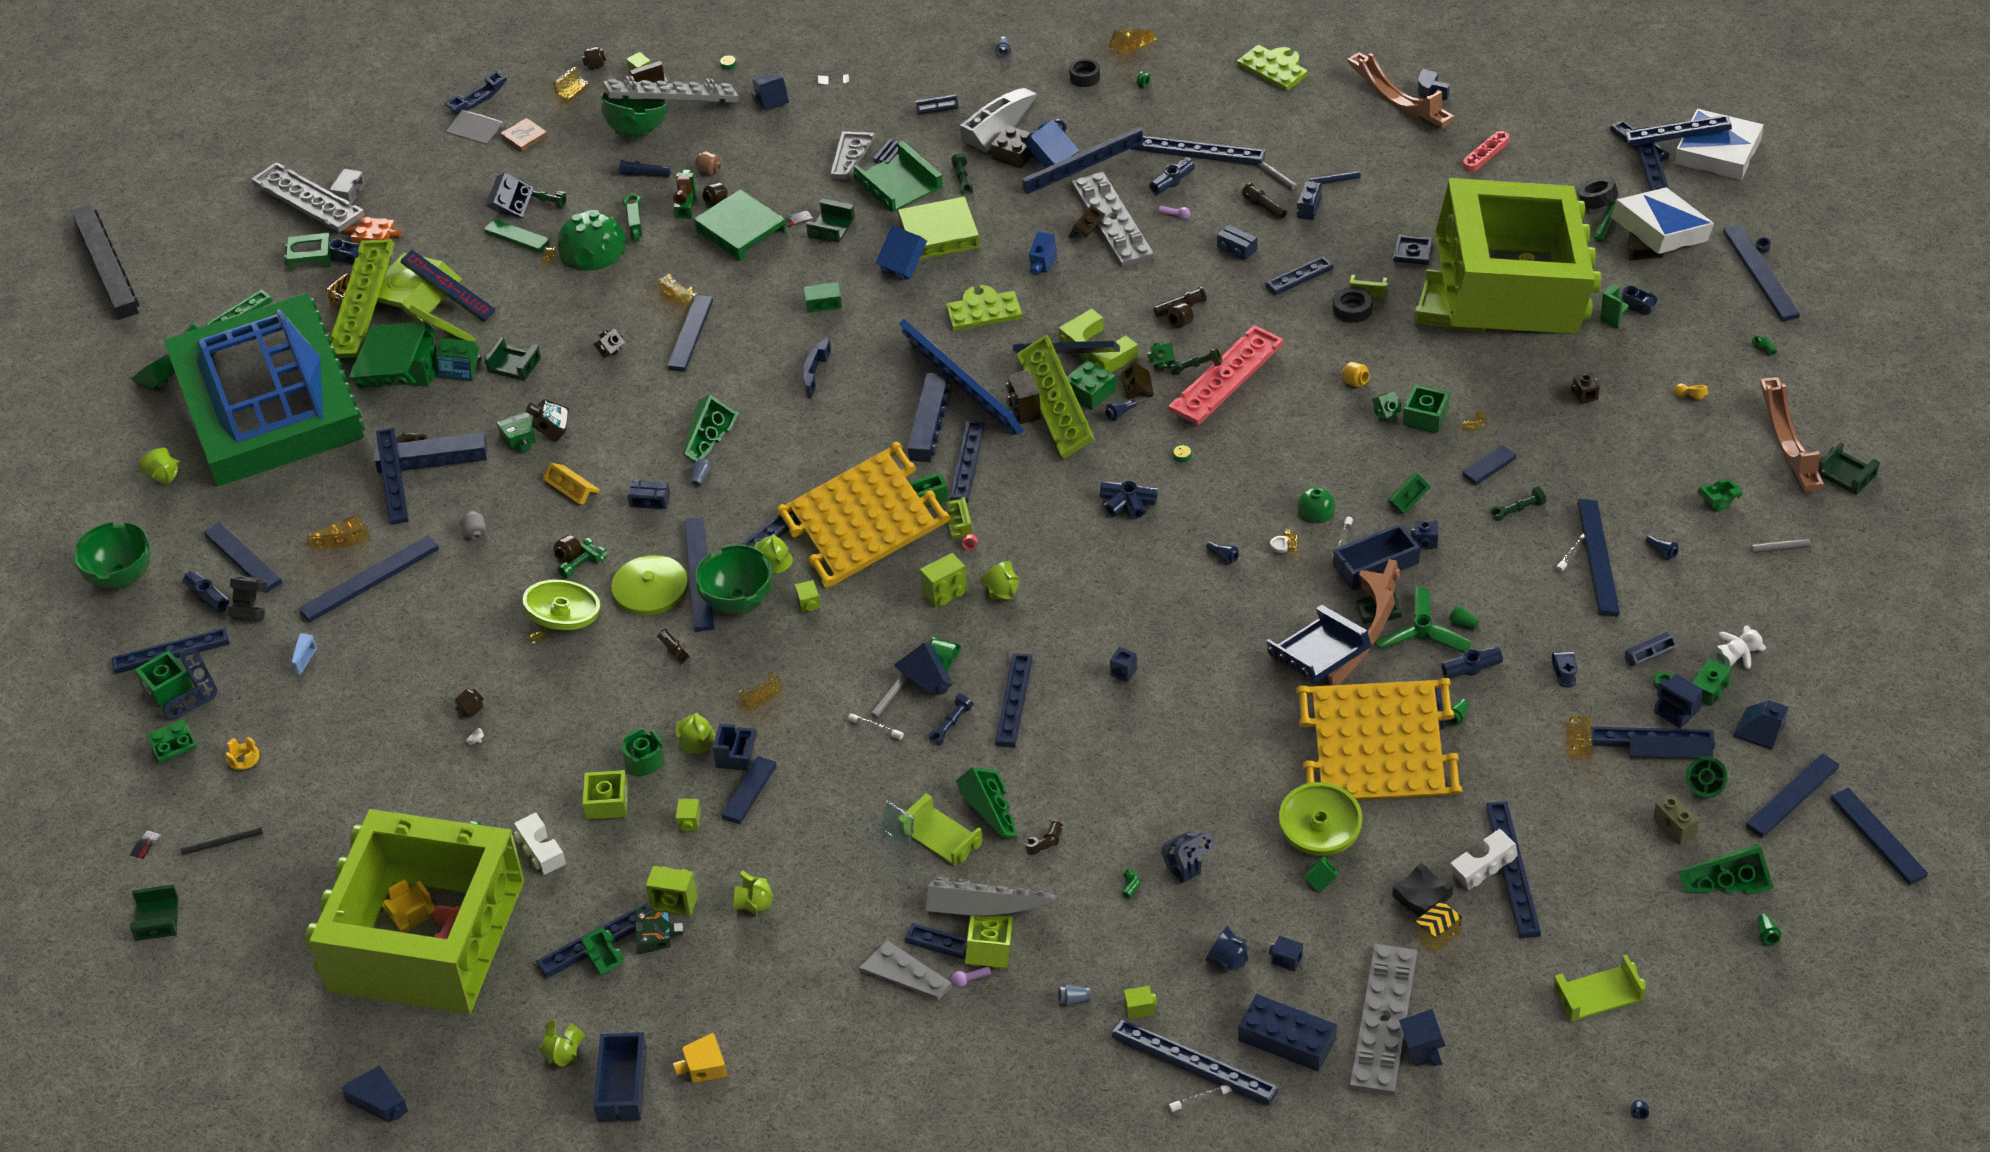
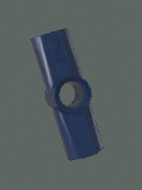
(1171, 176)
(206, 591)
(1472, 662)

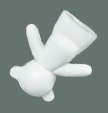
(1738, 647)

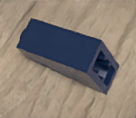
(925, 669)
(376, 1095)

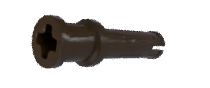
(1259, 197)
(1188, 297)

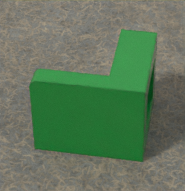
(1321, 874)

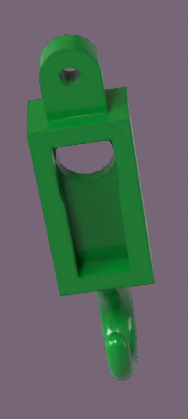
(634, 216)

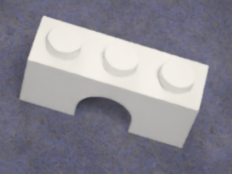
(545, 855)
(1472, 870)

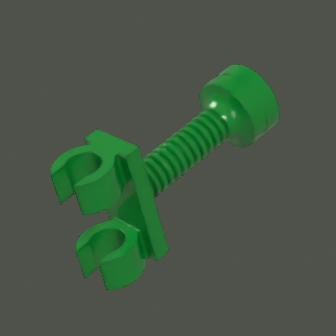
(587, 552)

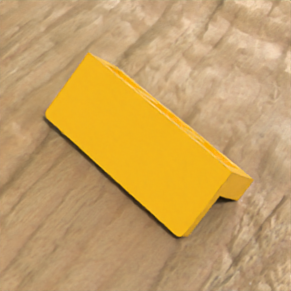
(569, 482)

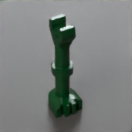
(960, 160)
(559, 199)
(1214, 355)
(1537, 497)

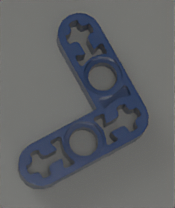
(197, 691)

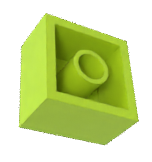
(943, 580)
(605, 795)
(672, 890)

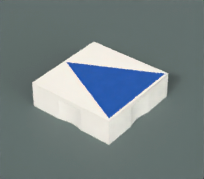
(1723, 151)
(1662, 220)

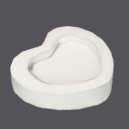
(1279, 544)
(475, 737)

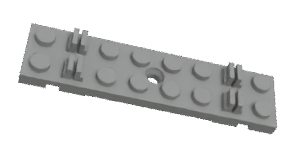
(675, 90)
(308, 197)
(1122, 232)
(1380, 1041)

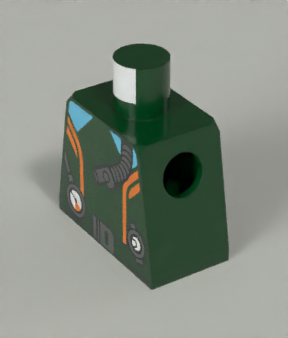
(654, 930)

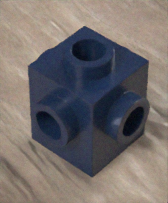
(1425, 534)

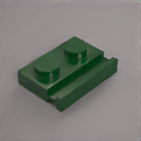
(1368, 609)

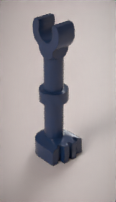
(962, 703)

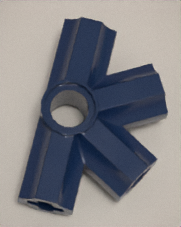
(1127, 496)

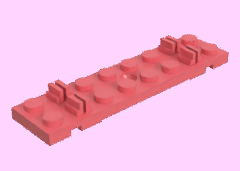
(1221, 381)

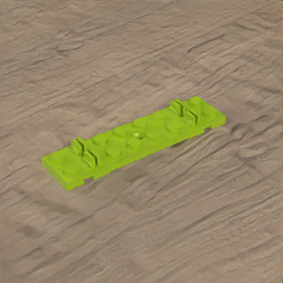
(361, 297)
(1063, 411)

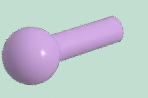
(1182, 213)
(960, 978)

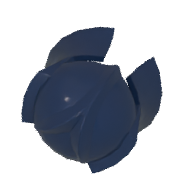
(1228, 951)

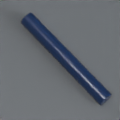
(1335, 178)

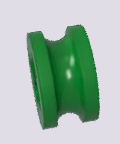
(1143, 79)

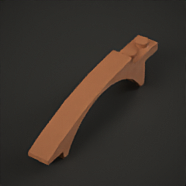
(1427, 108)
(1802, 463)
(1381, 590)

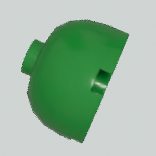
(1316, 505)
(1707, 776)

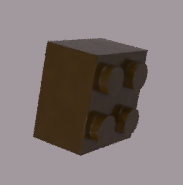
(1010, 147)
(1023, 397)

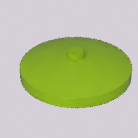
(649, 585)
(560, 604)
(1320, 819)

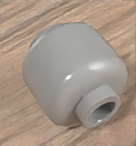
(472, 525)

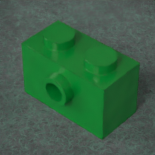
(1713, 680)

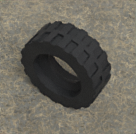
(1598, 192)
(1352, 314)

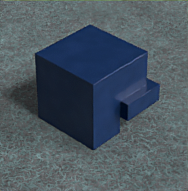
(770, 90)
(1678, 700)
(733, 746)
(1423, 1037)

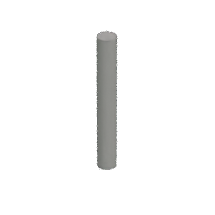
(1277, 175)
(1781, 545)
(889, 696)

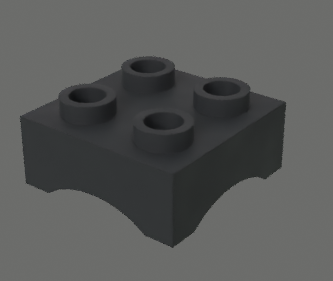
(1422, 890)

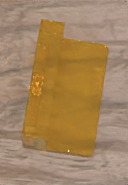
(569, 85)

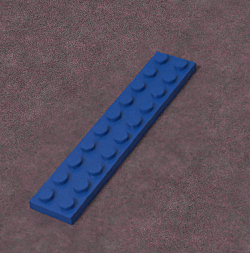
(960, 377)

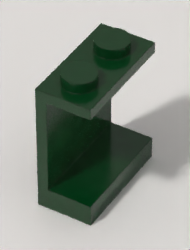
(832, 221)
(155, 912)

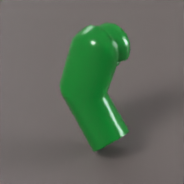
(1764, 343)
(1132, 882)

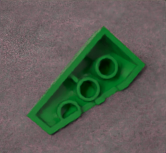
(155, 373)
(707, 426)
(985, 792)
(1731, 872)

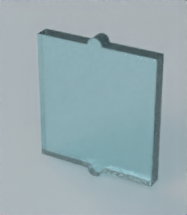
(898, 823)

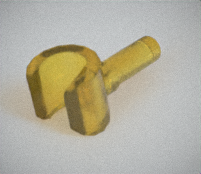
(549, 253)

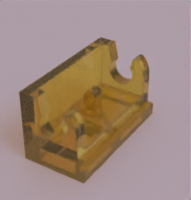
(676, 291)
(761, 693)
(1579, 737)

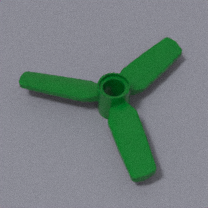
(1424, 629)

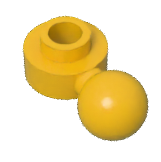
(1696, 391)

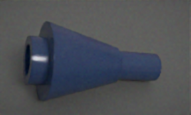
(1116, 410)
(1666, 548)
(1227, 553)

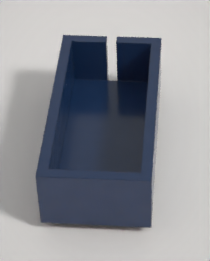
(1374, 553)
(1287, 1032)
(620, 1076)

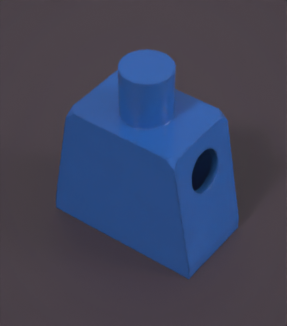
(1042, 253)

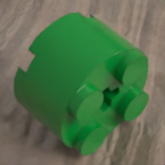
(643, 752)

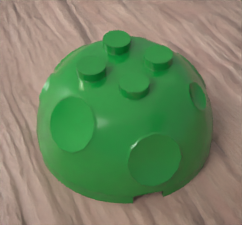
(633, 116)
(591, 241)
(113, 555)
(734, 579)

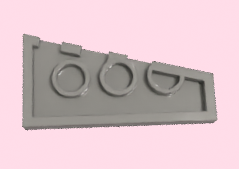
(850, 152)
(905, 971)

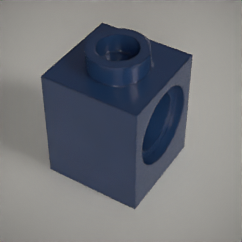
(1123, 664)
(1286, 953)

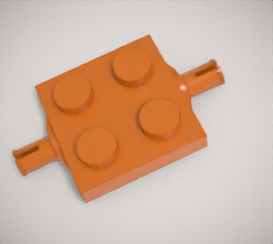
(373, 229)

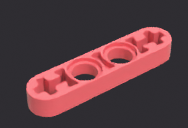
(1487, 152)

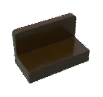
(651, 72)
(1087, 222)
(1137, 380)

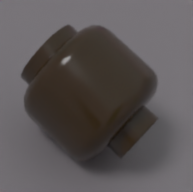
(594, 58)
(714, 193)
(1180, 315)
(567, 548)
(469, 702)

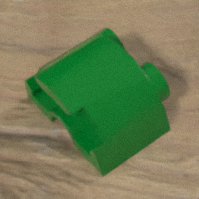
(1720, 494)
(946, 651)
(600, 950)

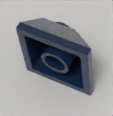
(1762, 723)

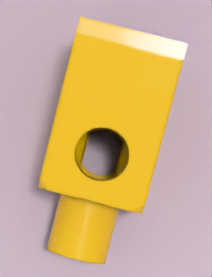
(702, 1060)

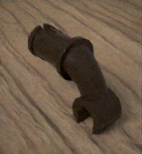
(408, 437)
(673, 646)
(1049, 839)

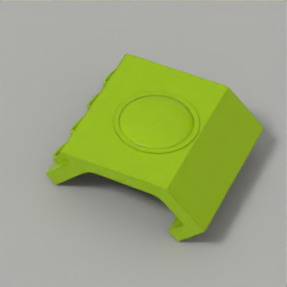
(405, 288)

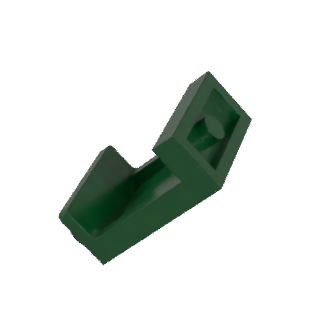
(512, 361)
(1846, 470)

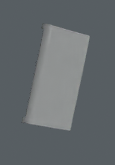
(475, 126)

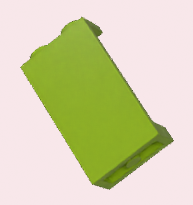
(941, 833)
(1600, 991)

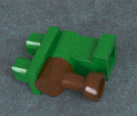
(685, 194)

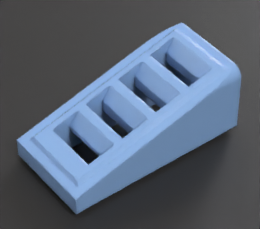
(303, 652)

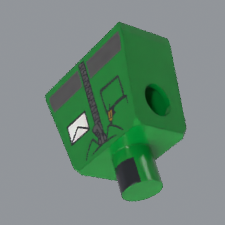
(517, 431)

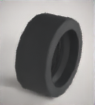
(1084, 65)

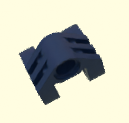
(1186, 859)

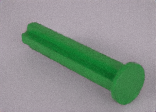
(1605, 223)

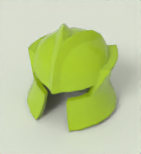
(159, 466)
(775, 552)
(1001, 581)
(695, 734)
(753, 895)
(560, 1050)

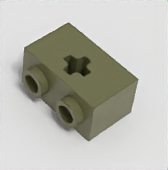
(1676, 819)

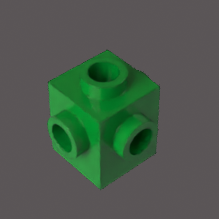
(1164, 349)
(1387, 405)

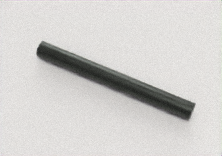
(221, 840)

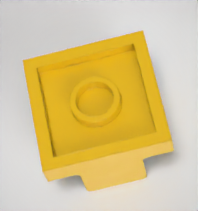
(408, 905)

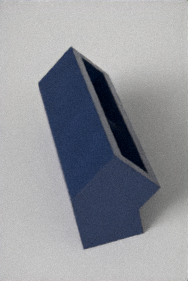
(937, 107)
(1650, 648)

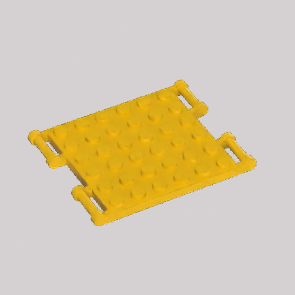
(863, 515)
(1380, 738)

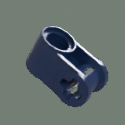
(344, 251)
(1637, 299)
(1565, 668)

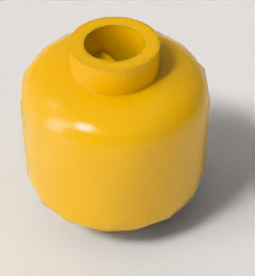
(1355, 374)

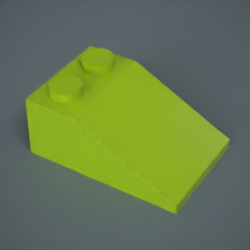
(989, 941)

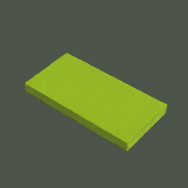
(441, 324)

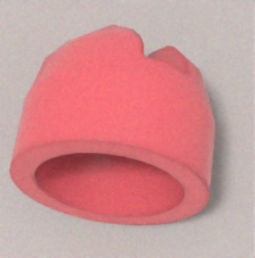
(967, 542)

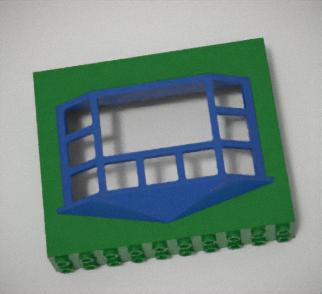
(242, 455)

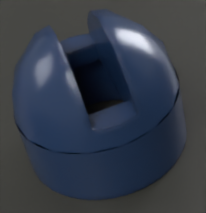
(1765, 244)
(1643, 1109)

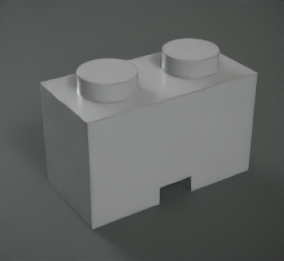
(348, 184)

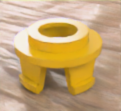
(236, 749)

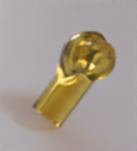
(1478, 422)
(1293, 539)
(542, 633)

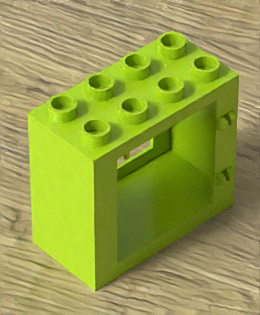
(1515, 292)
(408, 966)

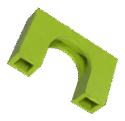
(1090, 324)

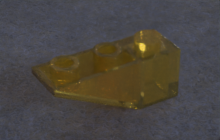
(1129, 40)
(340, 534)

